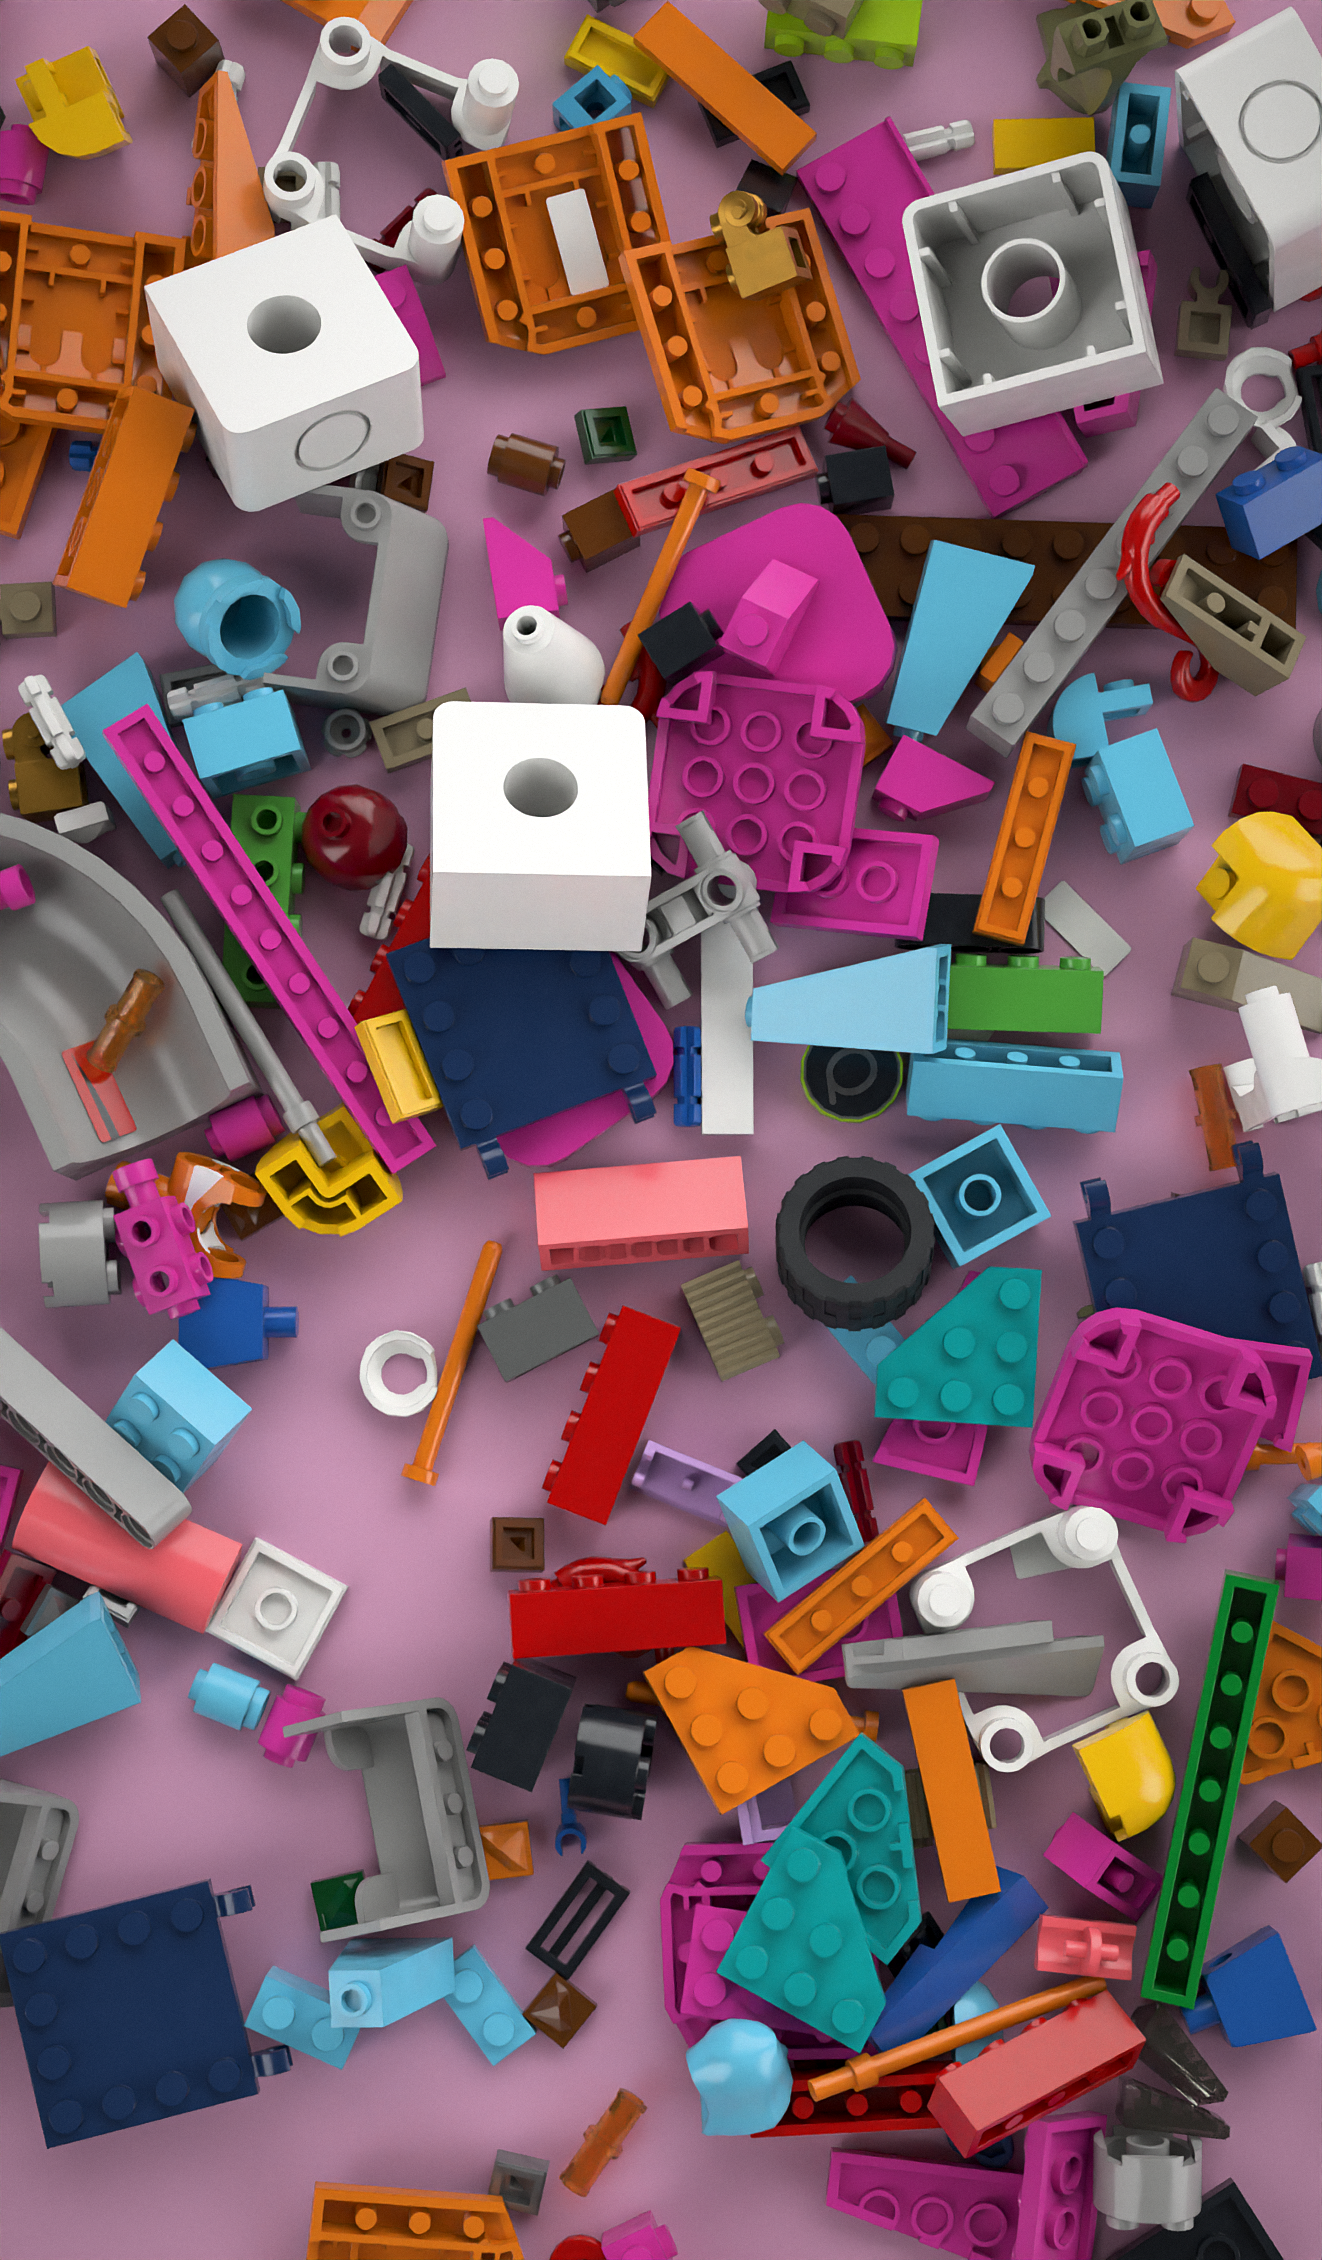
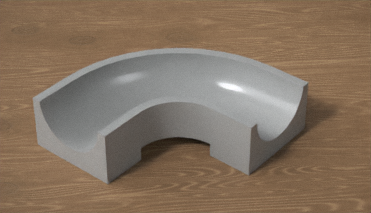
(60, 975)

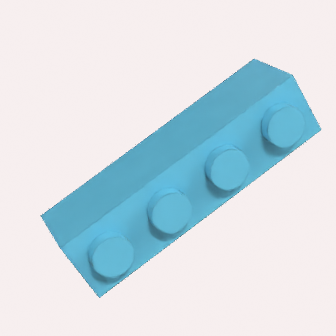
(1017, 1085)

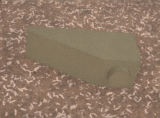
(1231, 629)
(1225, 974)

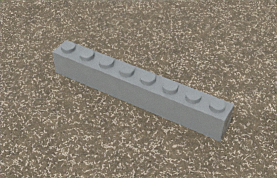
(1094, 591)

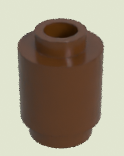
(526, 464)

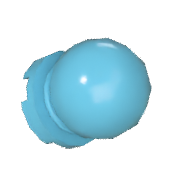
(236, 617)

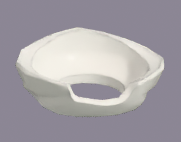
(1270, 364)
(371, 1371)

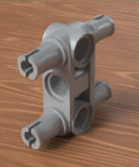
(698, 906)

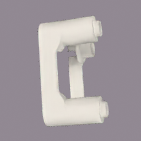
(479, 112)
(1281, 1076)
(1080, 1539)

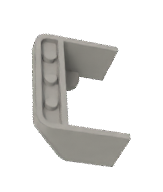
(403, 610)
(417, 1811)
(34, 1854)

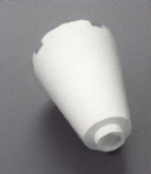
(549, 660)

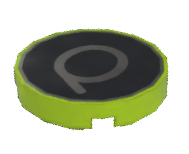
(850, 1082)

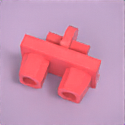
(1084, 1947)

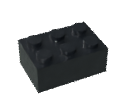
(526, 1716)

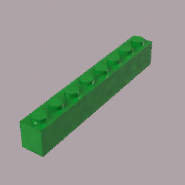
(1209, 1788)

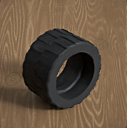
(868, 1185)

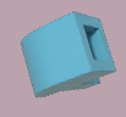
(1082, 713)

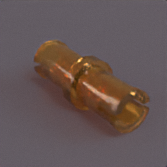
(125, 1020)
(1214, 1115)
(602, 2142)

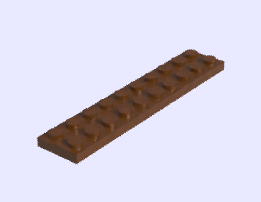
(897, 548)

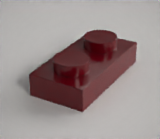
(1278, 792)
(19, 1588)

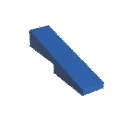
(942, 1975)

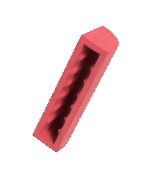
(641, 1213)
(175, 1579)

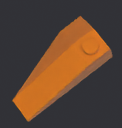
(226, 185)

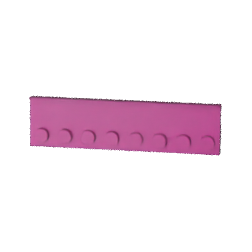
(861, 202)

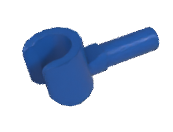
(568, 1820)

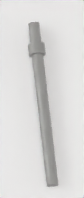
(299, 1114)

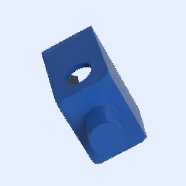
(235, 1324)
(1251, 1993)

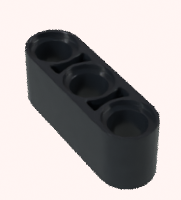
(952, 921)

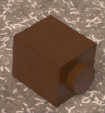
(186, 50)
(596, 532)
(1280, 1841)

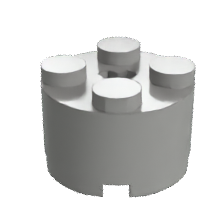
(77, 1253)
(1147, 2178)

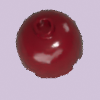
(354, 837)

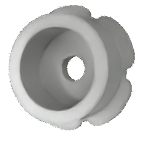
(346, 719)

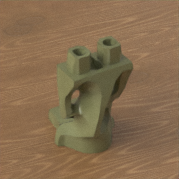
(1095, 50)

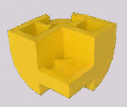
(74, 105)
(1266, 884)
(335, 1196)
(1128, 1774)

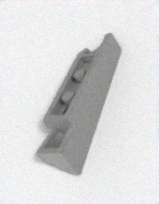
(981, 1660)

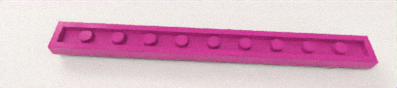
(261, 930)

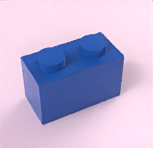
(1273, 503)

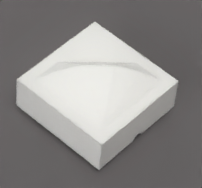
(85, 822)

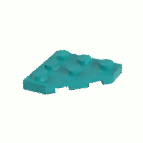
(970, 1357)
(867, 1818)
(808, 1944)

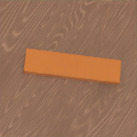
(724, 88)
(1024, 838)
(860, 1586)
(951, 1790)

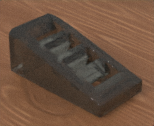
(1175, 2057)
(1156, 2110)

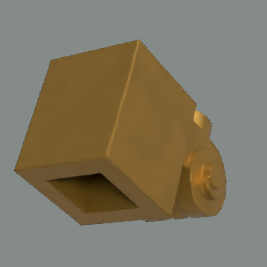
(758, 261)
(40, 785)

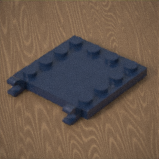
(521, 1037)
(1203, 1258)
(133, 2012)

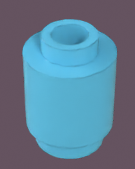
(229, 1697)

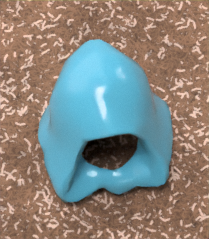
(740, 2078)

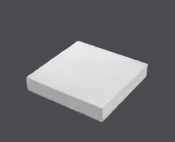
(276, 1608)

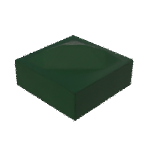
(605, 435)
(336, 1899)

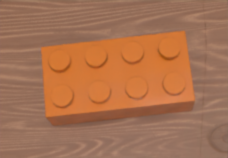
(125, 496)

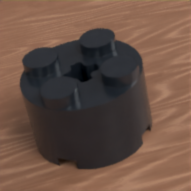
(612, 1761)

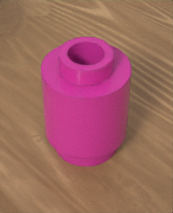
(21, 165)
(244, 1127)
(290, 1708)

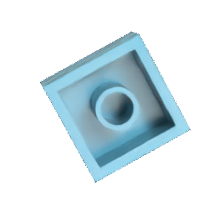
(246, 742)
(1137, 797)
(979, 1196)
(178, 1415)
(791, 1520)

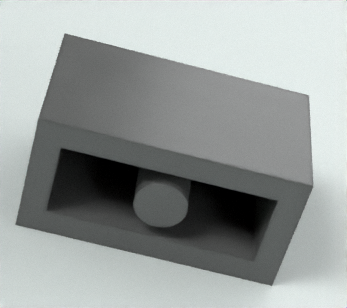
(537, 1328)

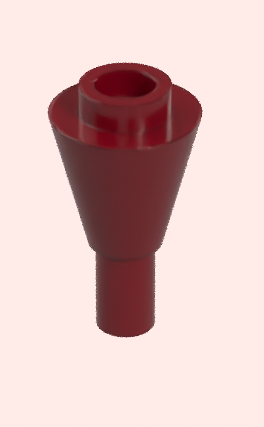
(856, 429)

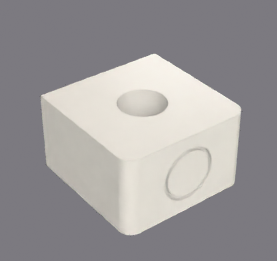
(1256, 128)
(990, 238)
(288, 363)
(538, 827)

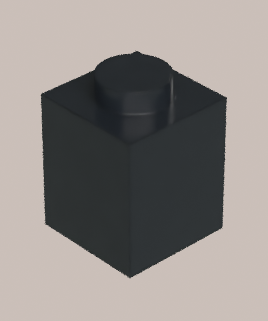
(856, 482)
(683, 642)

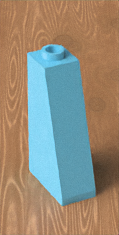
(952, 625)
(100, 706)
(868, 1005)
(65, 1677)
(388, 1979)

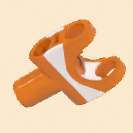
(204, 1187)

